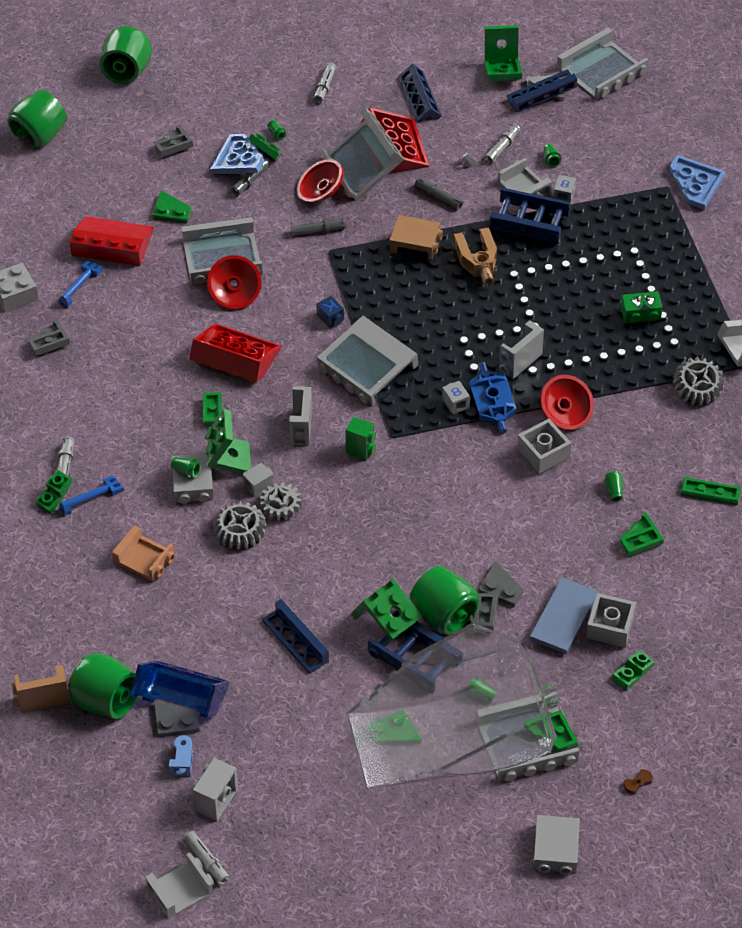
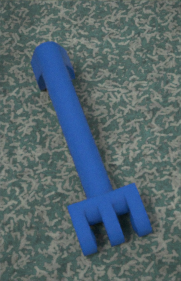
(88, 269)
(110, 484)

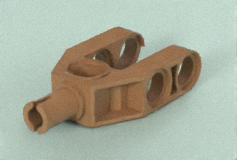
(480, 263)

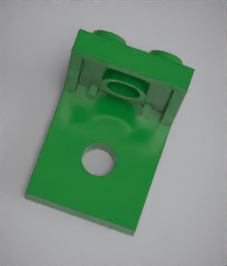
(502, 61)
(222, 443)
(379, 608)

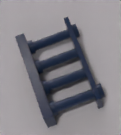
(525, 227)
(417, 633)

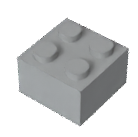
(16, 287)
(544, 446)
(611, 620)
(215, 789)

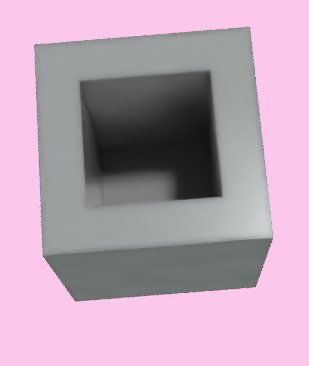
(564, 188)
(455, 397)
(258, 479)

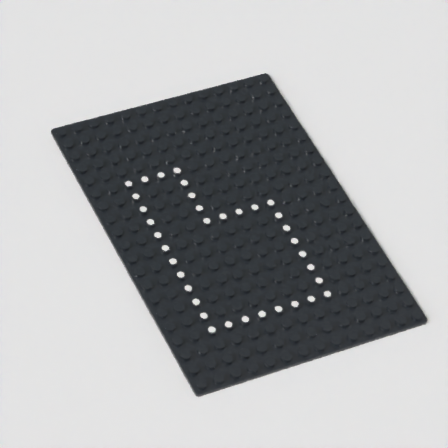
(565, 288)

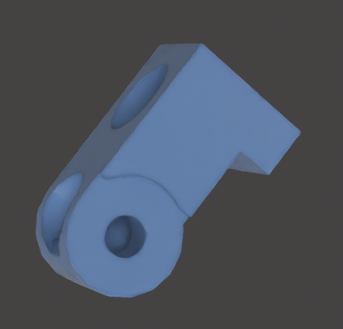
(184, 754)

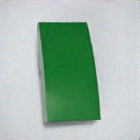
(54, 493)
(633, 670)

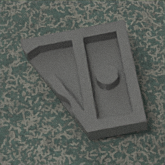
(173, 142)
(49, 339)
(503, 584)
(486, 611)
(175, 719)

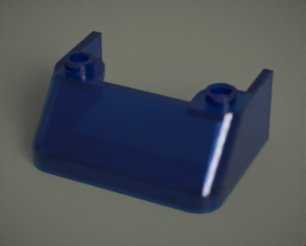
(180, 686)

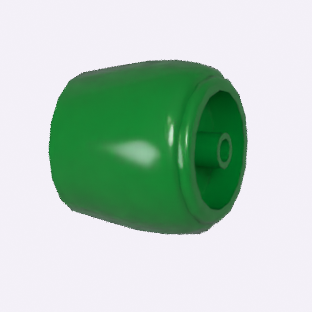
(121, 47)
(37, 116)
(444, 600)
(98, 682)

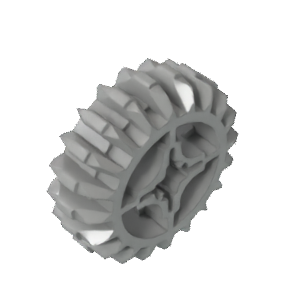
(704, 389)
(237, 531)

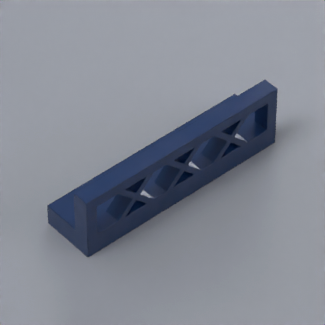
(421, 89)
(542, 93)
(300, 631)

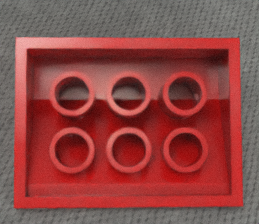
(406, 138)
(110, 240)
(234, 352)

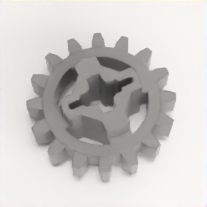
(280, 501)

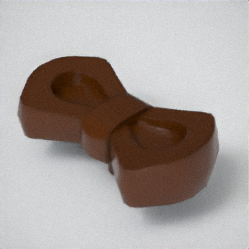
(644, 778)

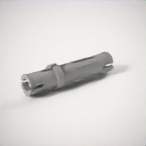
(324, 83)
(505, 139)
(66, 455)
(211, 864)

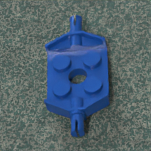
(497, 408)

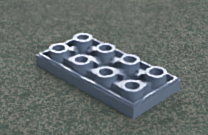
(564, 615)

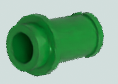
(278, 131)

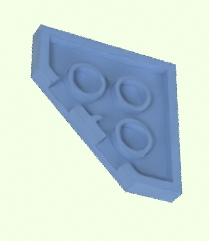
(238, 157)
(696, 180)

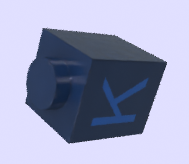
(330, 311)

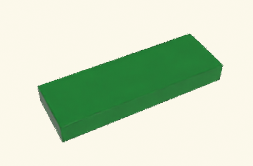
(710, 490)

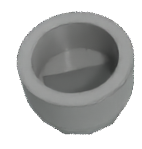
(467, 160)

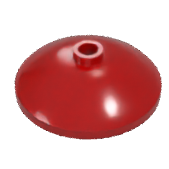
(320, 181)
(235, 269)
(575, 398)

